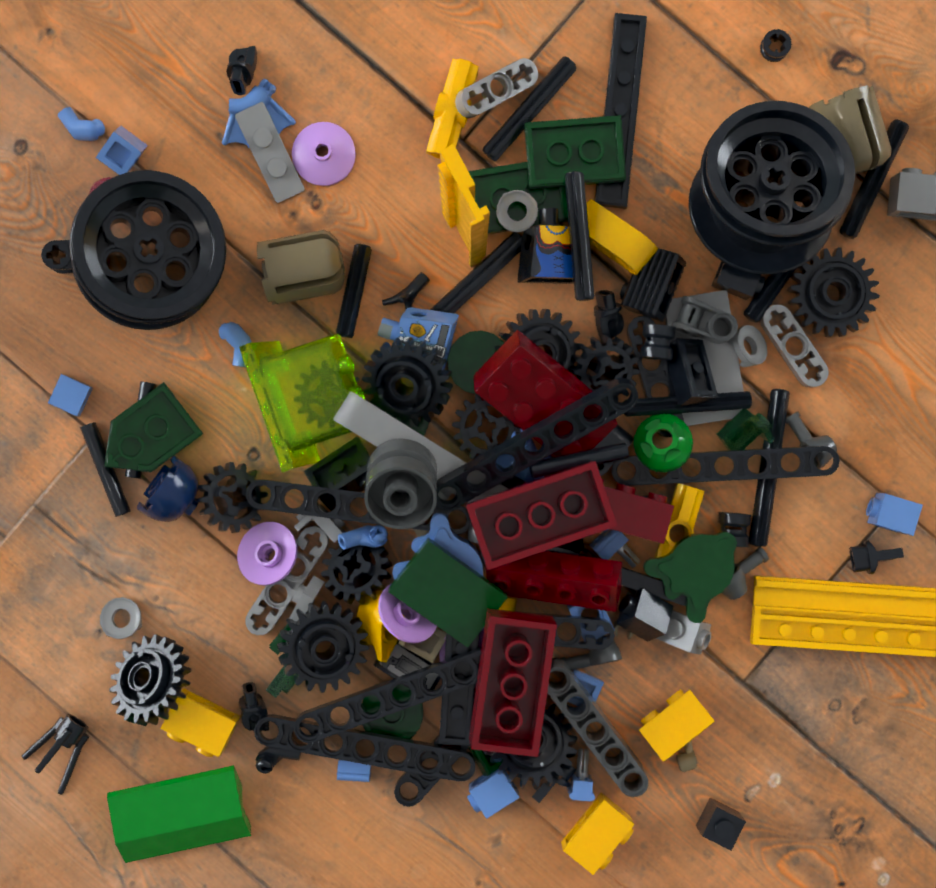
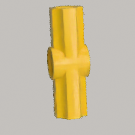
(447, 118)
(685, 512)

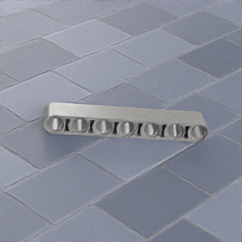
(381, 427)

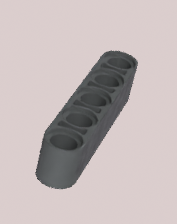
(602, 740)

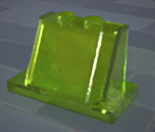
(301, 394)

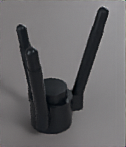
(69, 732)

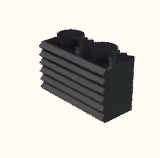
(654, 286)

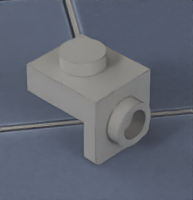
(330, 526)
(306, 595)
(686, 634)

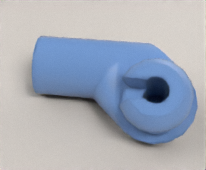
(81, 129)
(235, 337)
(367, 536)

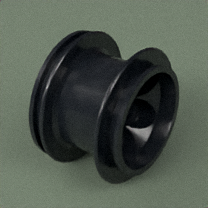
(786, 158)
(126, 201)

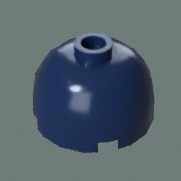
(171, 493)

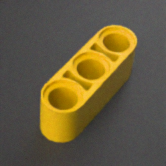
(618, 239)

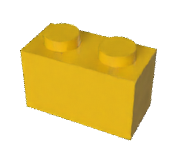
(201, 724)
(676, 724)
(598, 834)

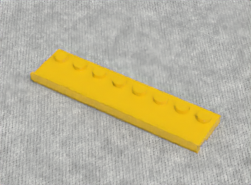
(460, 206)
(844, 616)

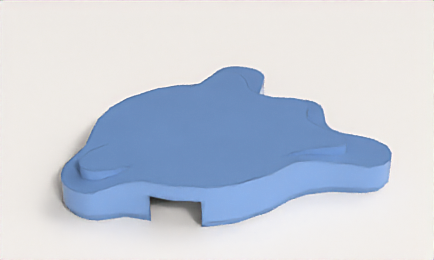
(444, 536)

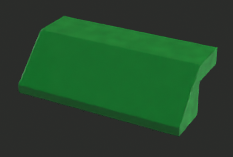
(178, 814)

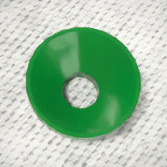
(663, 459)

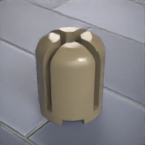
(861, 124)
(301, 266)

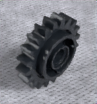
(852, 287)
(547, 332)
(412, 363)
(309, 632)
(150, 680)
(551, 756)

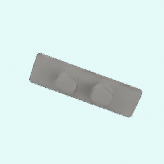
(269, 152)

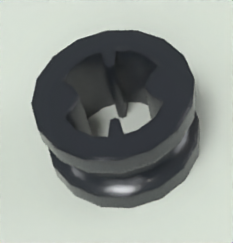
(775, 56)

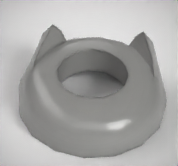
(502, 210)
(757, 343)
(108, 613)

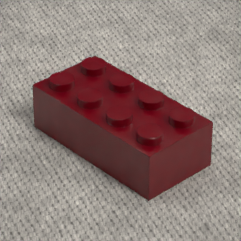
(532, 386)
(541, 515)
(512, 682)

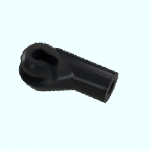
(270, 756)

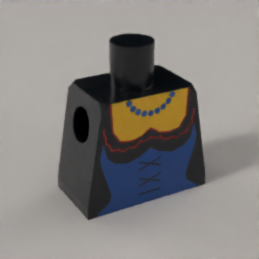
(546, 251)

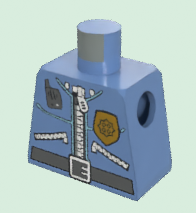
(423, 325)

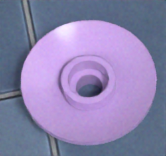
(327, 169)
(255, 551)
(411, 628)

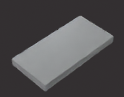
(721, 357)

